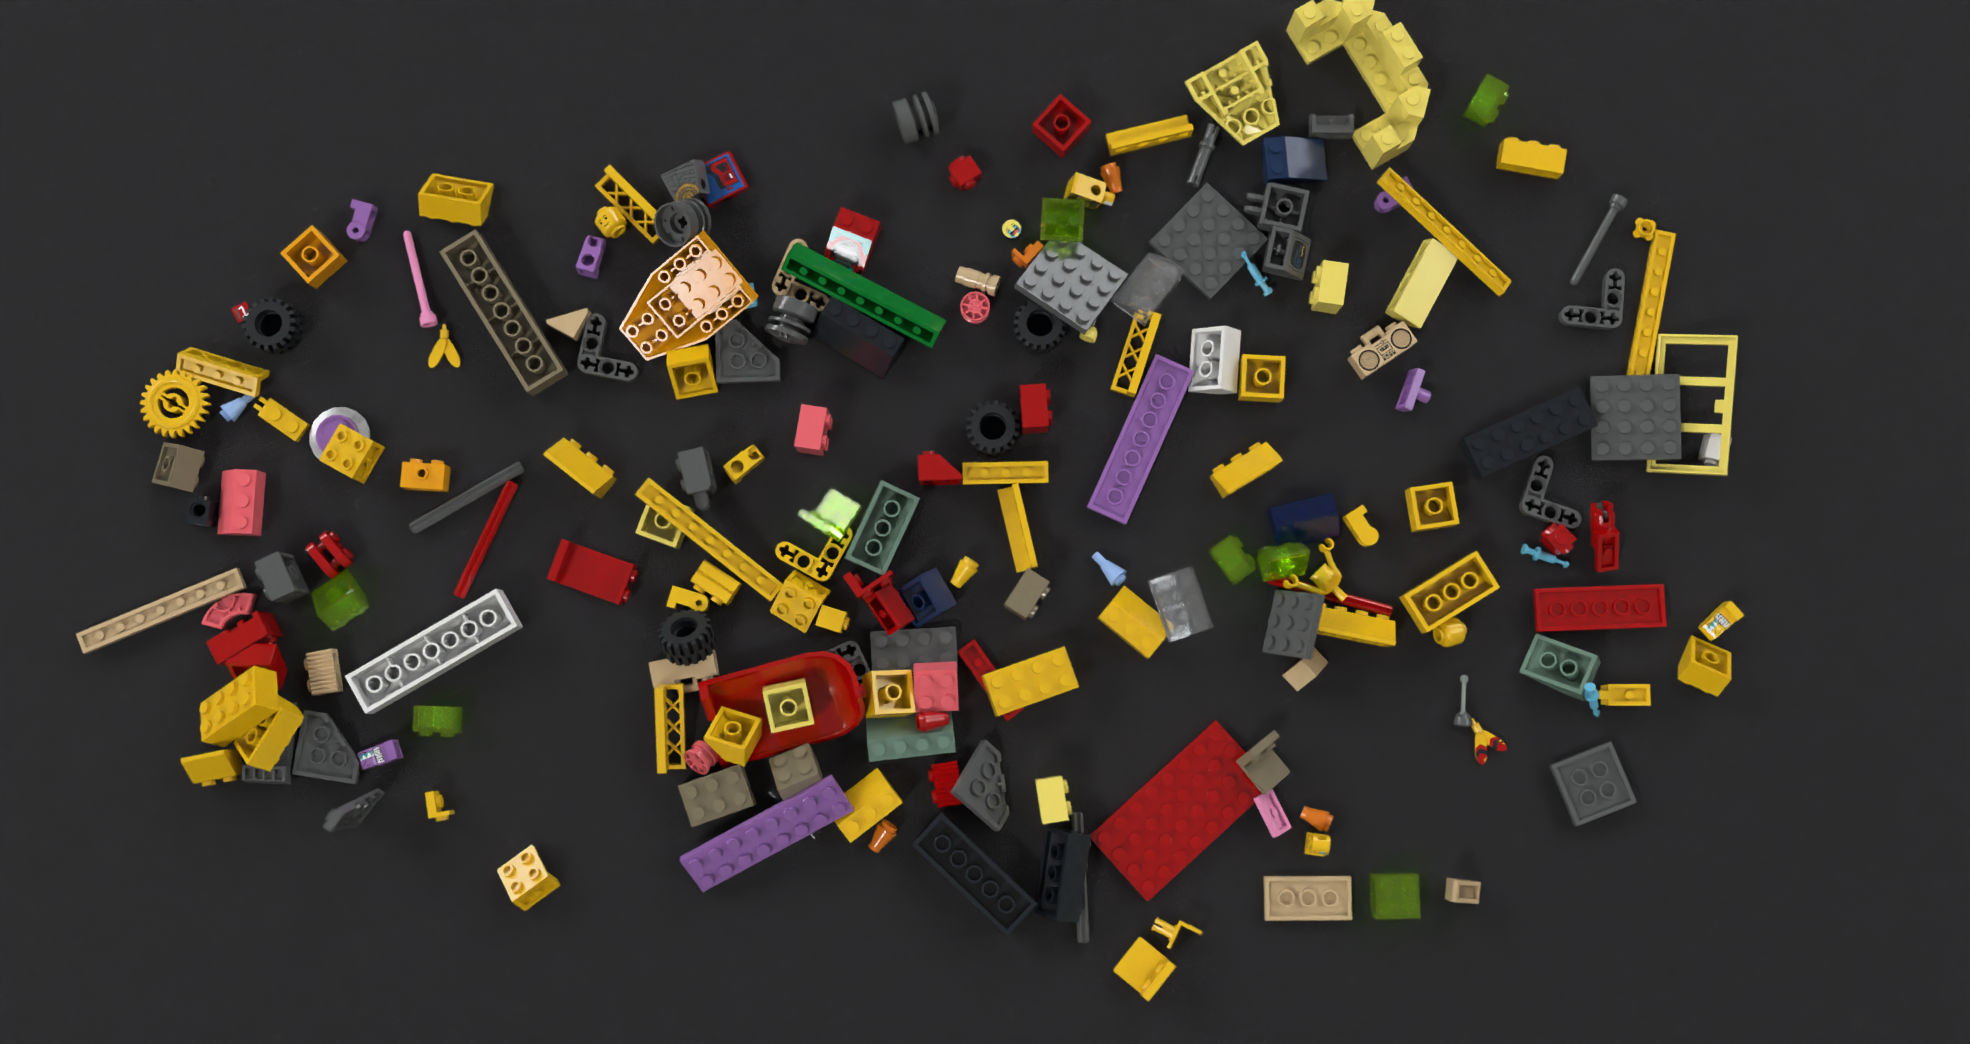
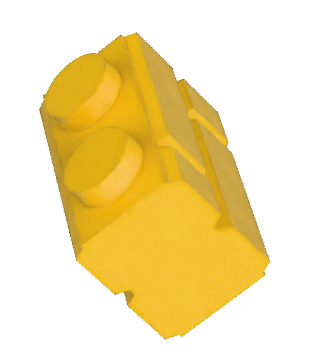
(716, 583)

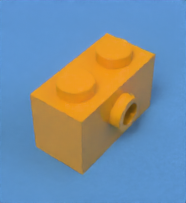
(425, 476)

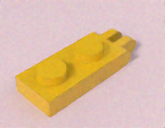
(282, 418)

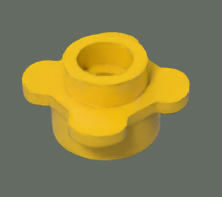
(1646, 223)

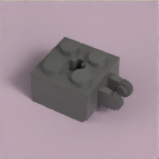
(1276, 196)
(697, 476)

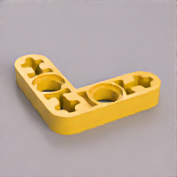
(815, 563)

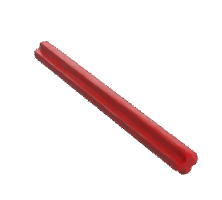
(485, 539)
(1350, 600)

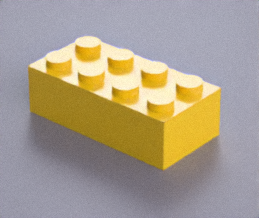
(1449, 592)
(1030, 681)
(239, 706)

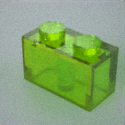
(1486, 100)
(437, 719)

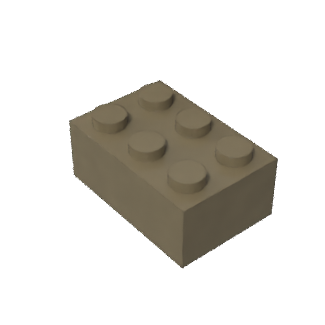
(717, 795)

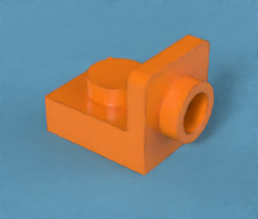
(1030, 254)

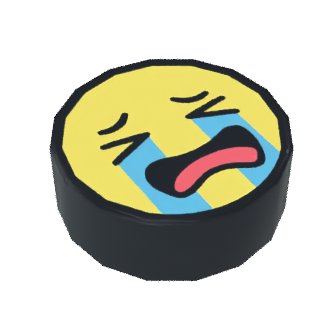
(1011, 229)

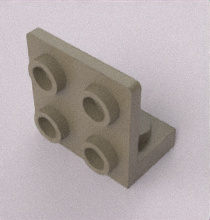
(1263, 764)

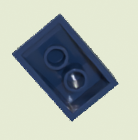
(1293, 160)

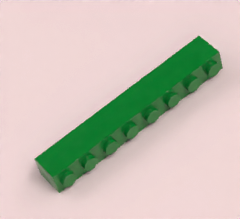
(863, 294)

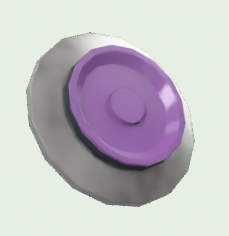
(327, 423)

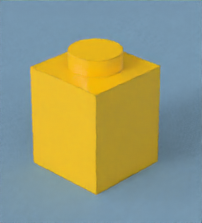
(832, 619)

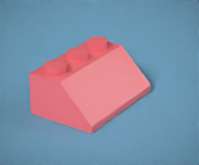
(241, 502)

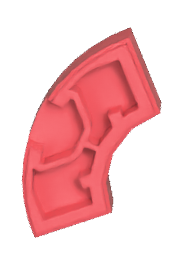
(228, 608)

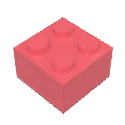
(812, 430)
(936, 686)

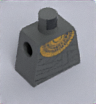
(687, 180)

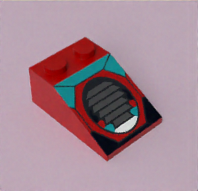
(852, 240)

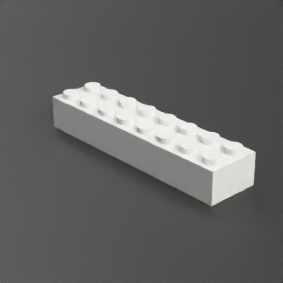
(433, 651)

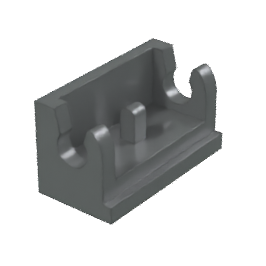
(1331, 127)

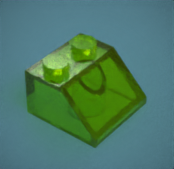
(1062, 220)
(1283, 561)
(339, 600)

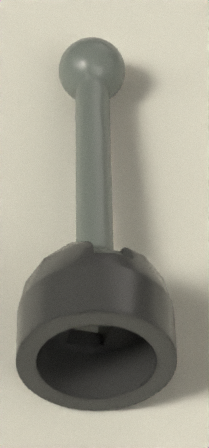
(1462, 718)

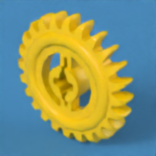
(193, 408)

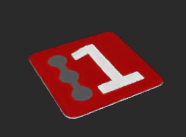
(240, 311)

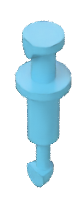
(1260, 280)
(1538, 554)
(1592, 697)

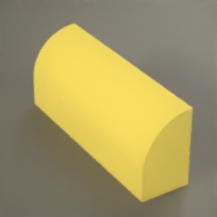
(1422, 283)

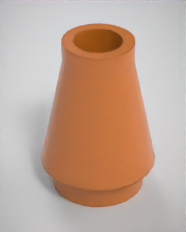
(1111, 176)
(1318, 818)
(883, 835)

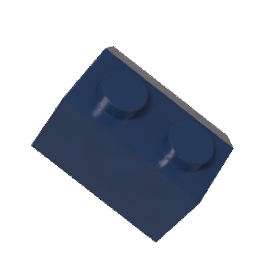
(927, 597)

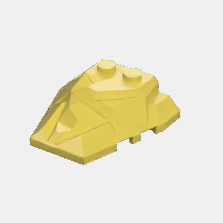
(1238, 94)

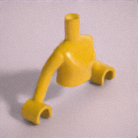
(1325, 577)

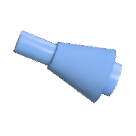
(235, 407)
(1113, 573)

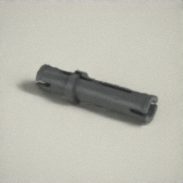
(1206, 146)

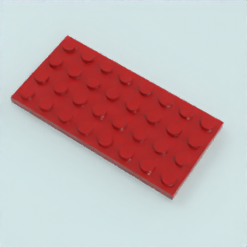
(1178, 812)

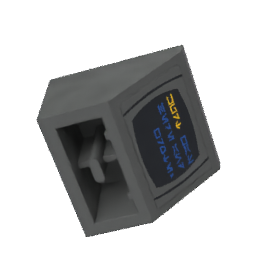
(1286, 253)

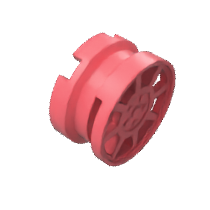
(975, 307)
(700, 757)

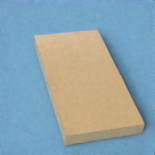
(1307, 898)

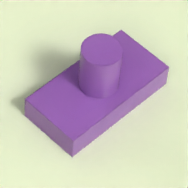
(1412, 391)

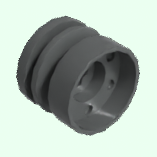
(916, 117)
(681, 221)
(790, 322)

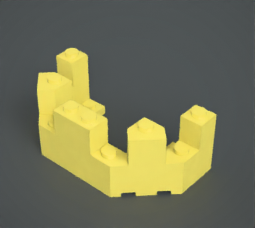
(1385, 61)

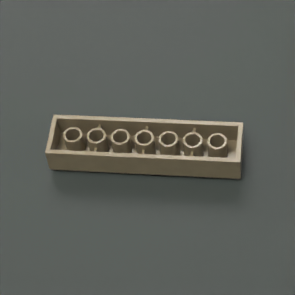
(504, 313)

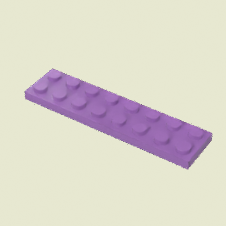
(1140, 439)
(766, 833)

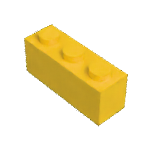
(1531, 158)

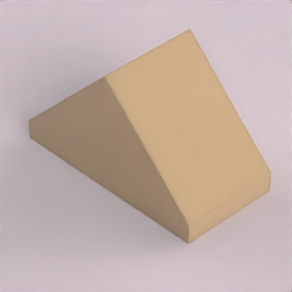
(570, 324)
(1305, 670)
(1462, 891)

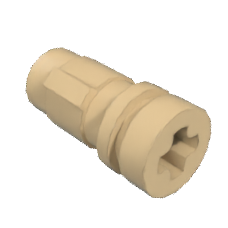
(978, 280)

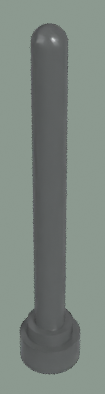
(1617, 204)

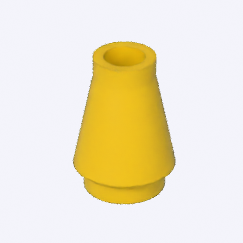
(964, 571)

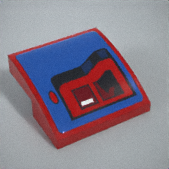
(724, 179)

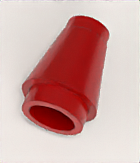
(930, 720)

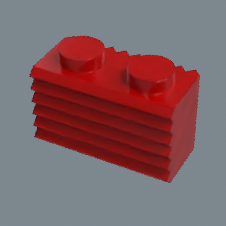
(890, 609)
(944, 778)

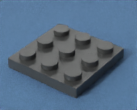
(1293, 624)
(1592, 783)

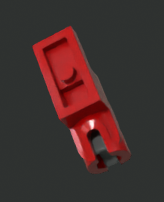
(1604, 536)

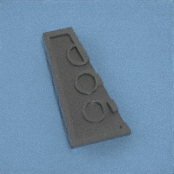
(353, 813)

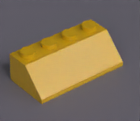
(1357, 626)

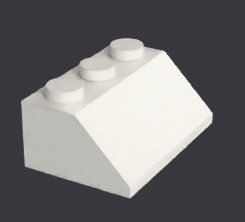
(1215, 360)

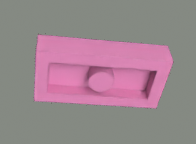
(1272, 813)

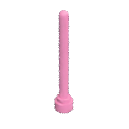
(427, 317)

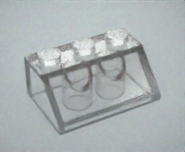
(1148, 287)
(1180, 604)

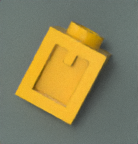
(434, 806)

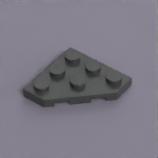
(743, 357)
(324, 751)
(983, 786)

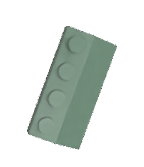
(882, 528)
(900, 738)

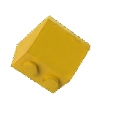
(692, 371)
(1705, 666)
(734, 735)
(213, 766)

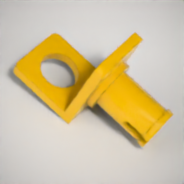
(1172, 931)

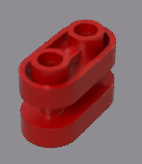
(342, 555)

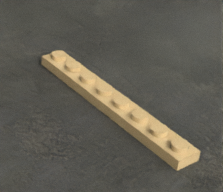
(161, 610)

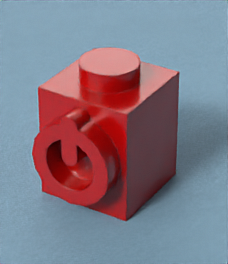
(964, 173)
(1557, 539)

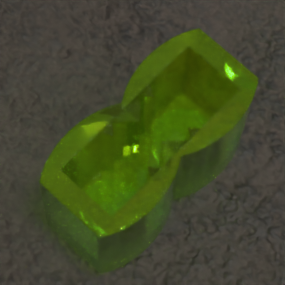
(1232, 559)

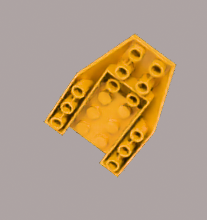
(686, 300)

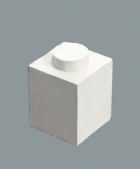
(1710, 449)

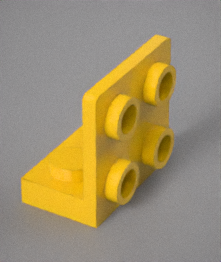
(351, 453)
(799, 600)
(527, 878)
(1144, 968)

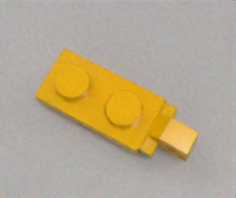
(1625, 695)

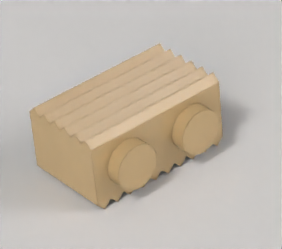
(323, 672)

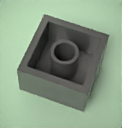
(281, 577)

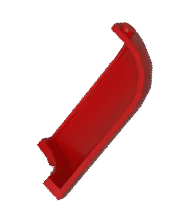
(831, 688)

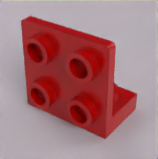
(856, 584)

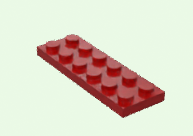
(1599, 607)

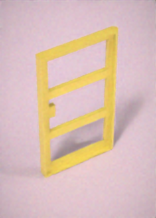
(1721, 406)

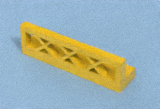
(1149, 135)
(634, 197)
(1141, 360)
(221, 371)
(1005, 472)
(1017, 528)
(662, 731)

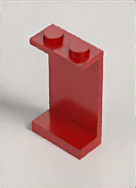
(593, 572)

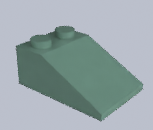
(1560, 666)

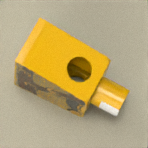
(1088, 189)

